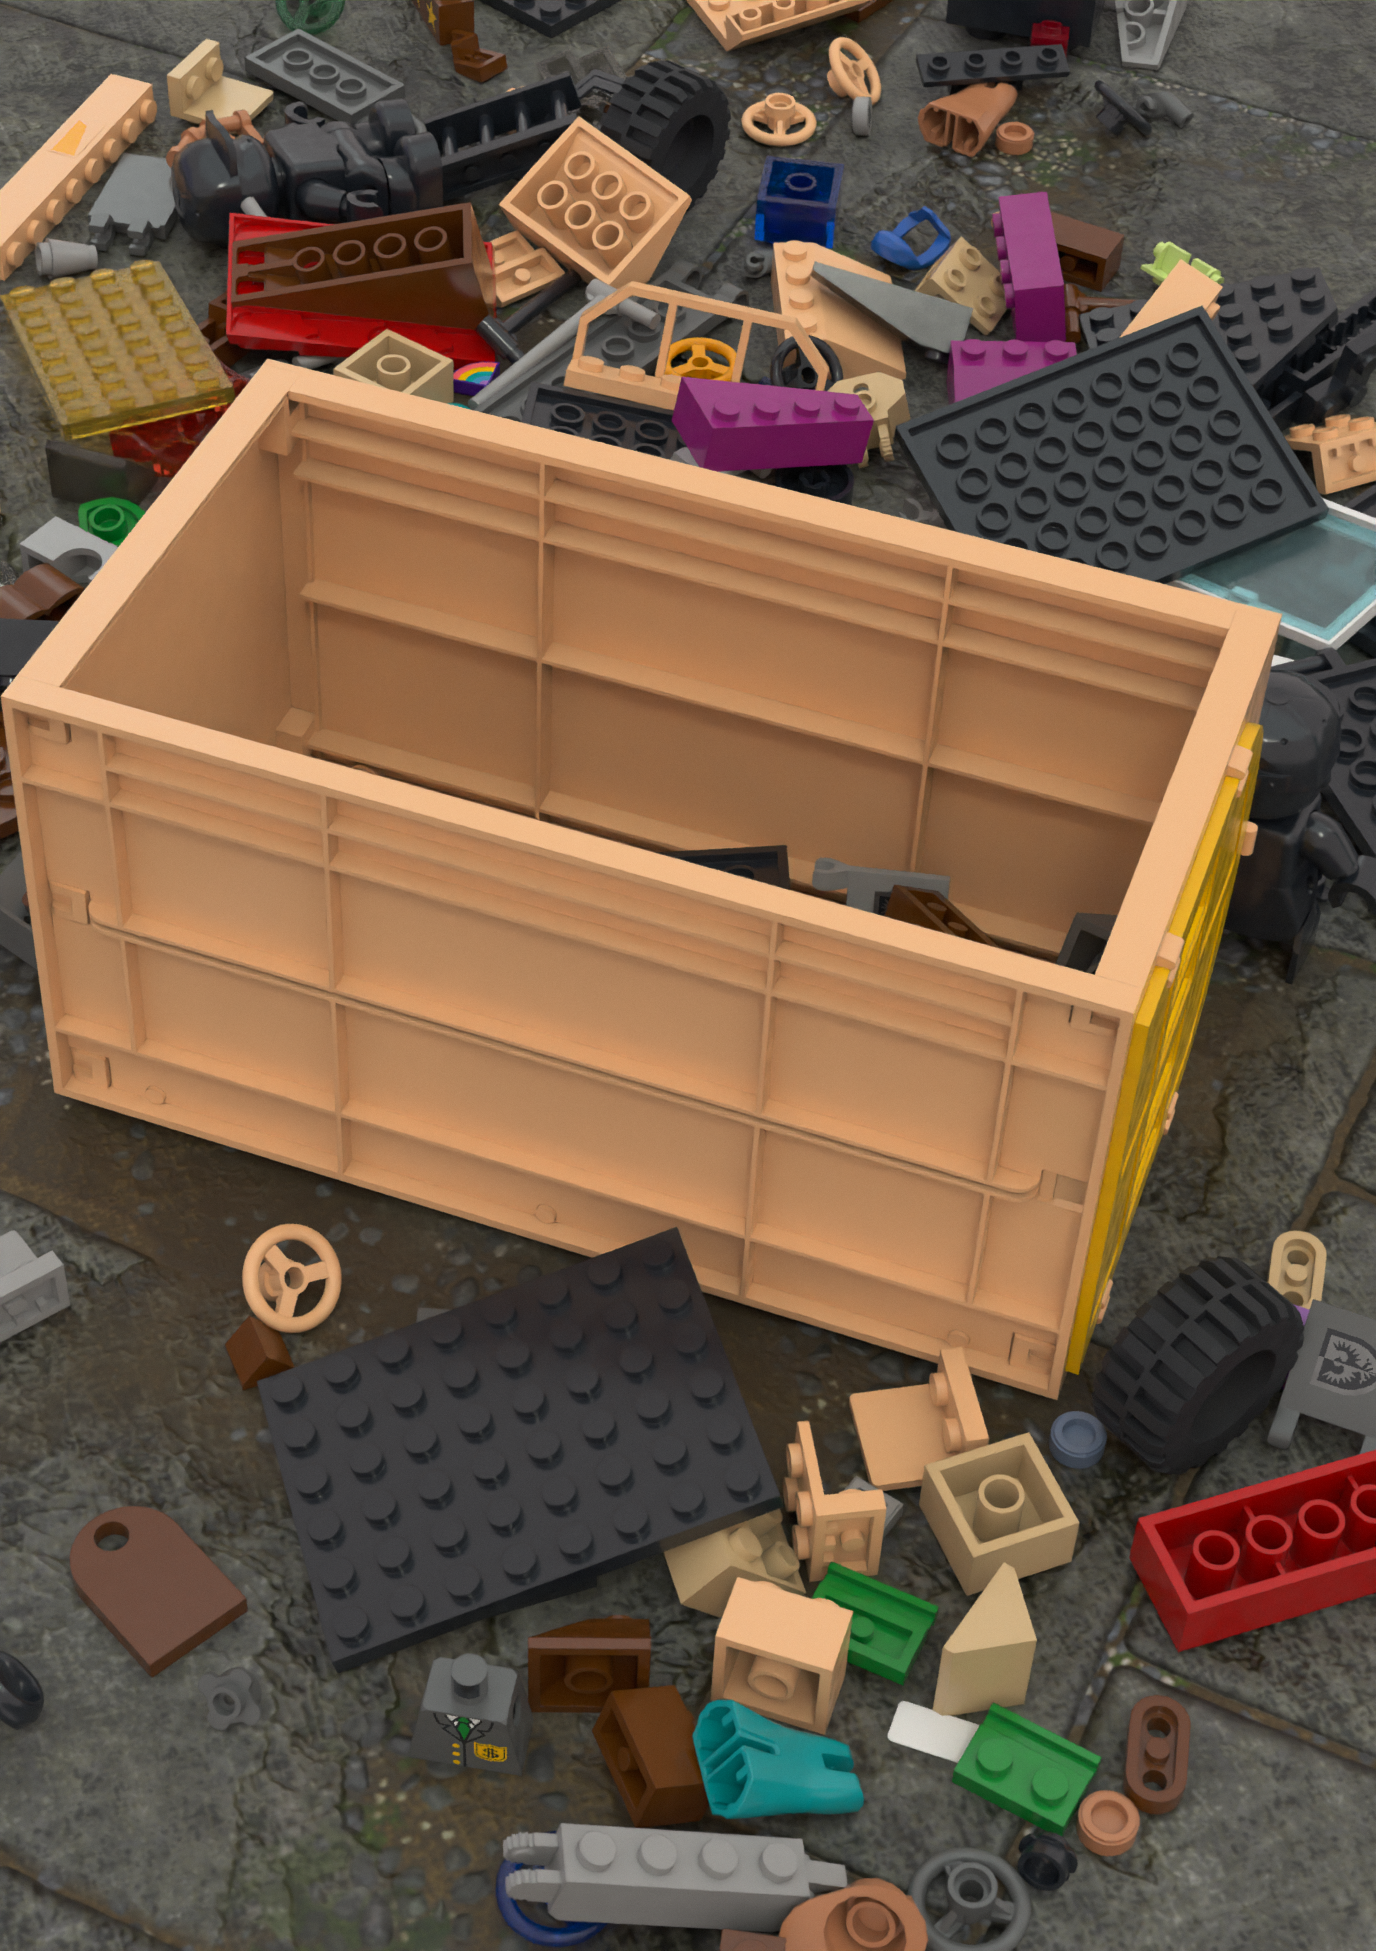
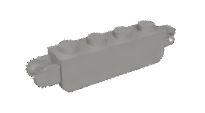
(667, 1876)

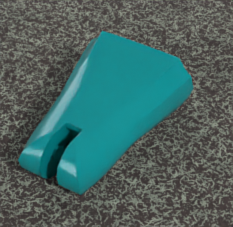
(771, 1769)

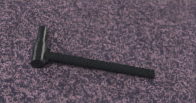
(502, 336)

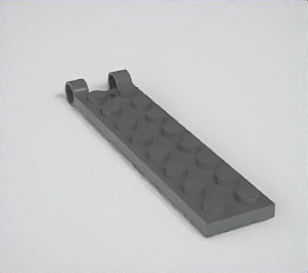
(621, 340)

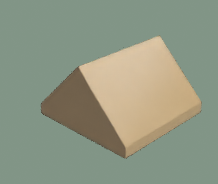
(988, 1652)

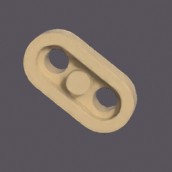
(1298, 1281)

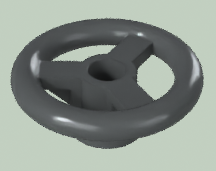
(973, 1874)

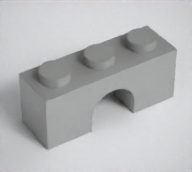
(66, 549)

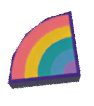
(475, 377)

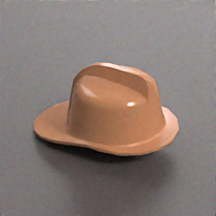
(857, 1918)

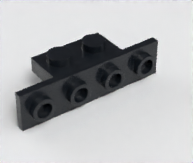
(1003, 65)

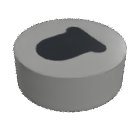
(862, 116)

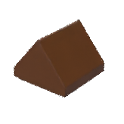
(257, 1352)

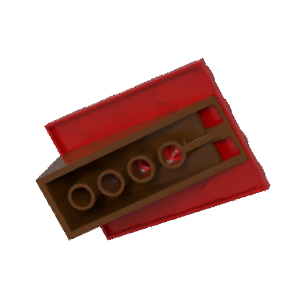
(346, 283)

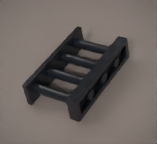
(508, 156)

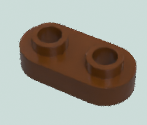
(1156, 1758)

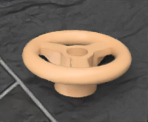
(848, 75)
(779, 112)
(270, 1283)

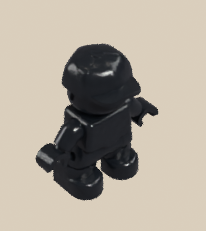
(308, 171)
(1294, 839)

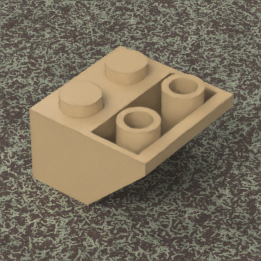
(752, 1550)

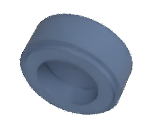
(1077, 1439)

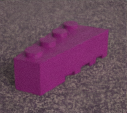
(1030, 267)
(769, 426)

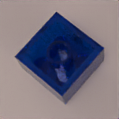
(799, 201)

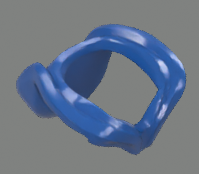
(893, 248)

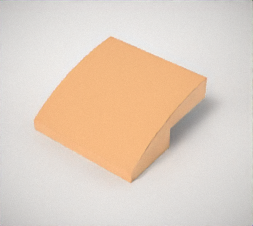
(521, 268)

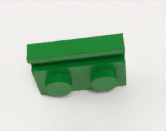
(886, 1622)
(1026, 1770)

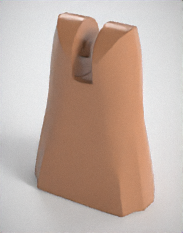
(966, 116)

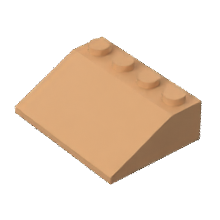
(597, 208)
(854, 337)

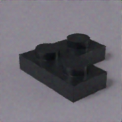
(1345, 387)

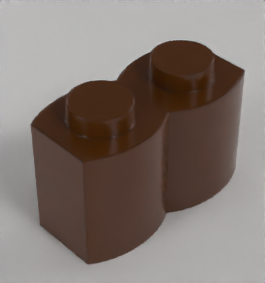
(39, 595)

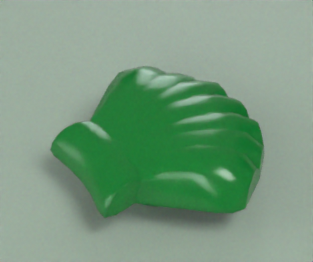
(109, 518)

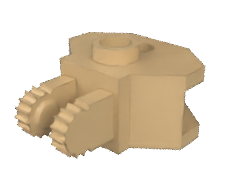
(886, 405)

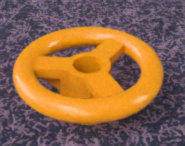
(699, 364)

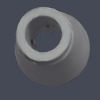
(64, 258)

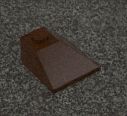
(585, 1661)

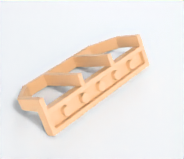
(662, 390)

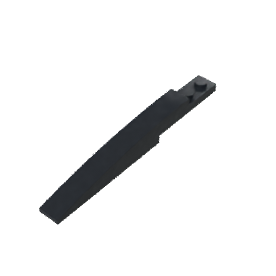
(1318, 362)

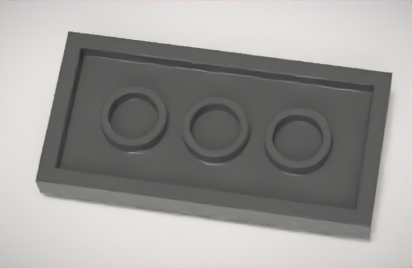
(322, 76)

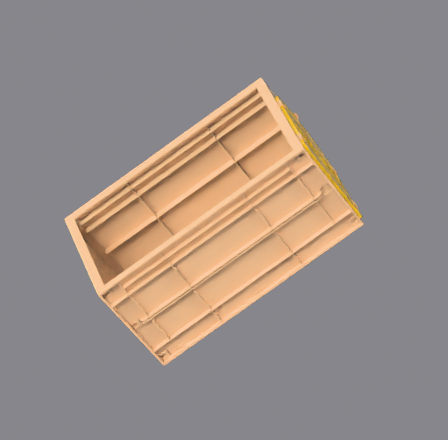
(366, 877)

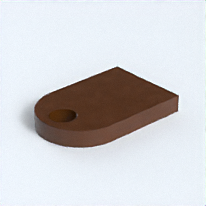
(154, 1591)

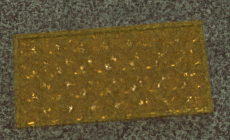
(115, 349)

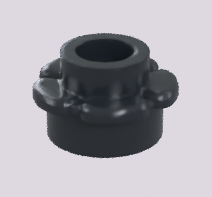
(1046, 1860)

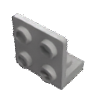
(28, 1285)

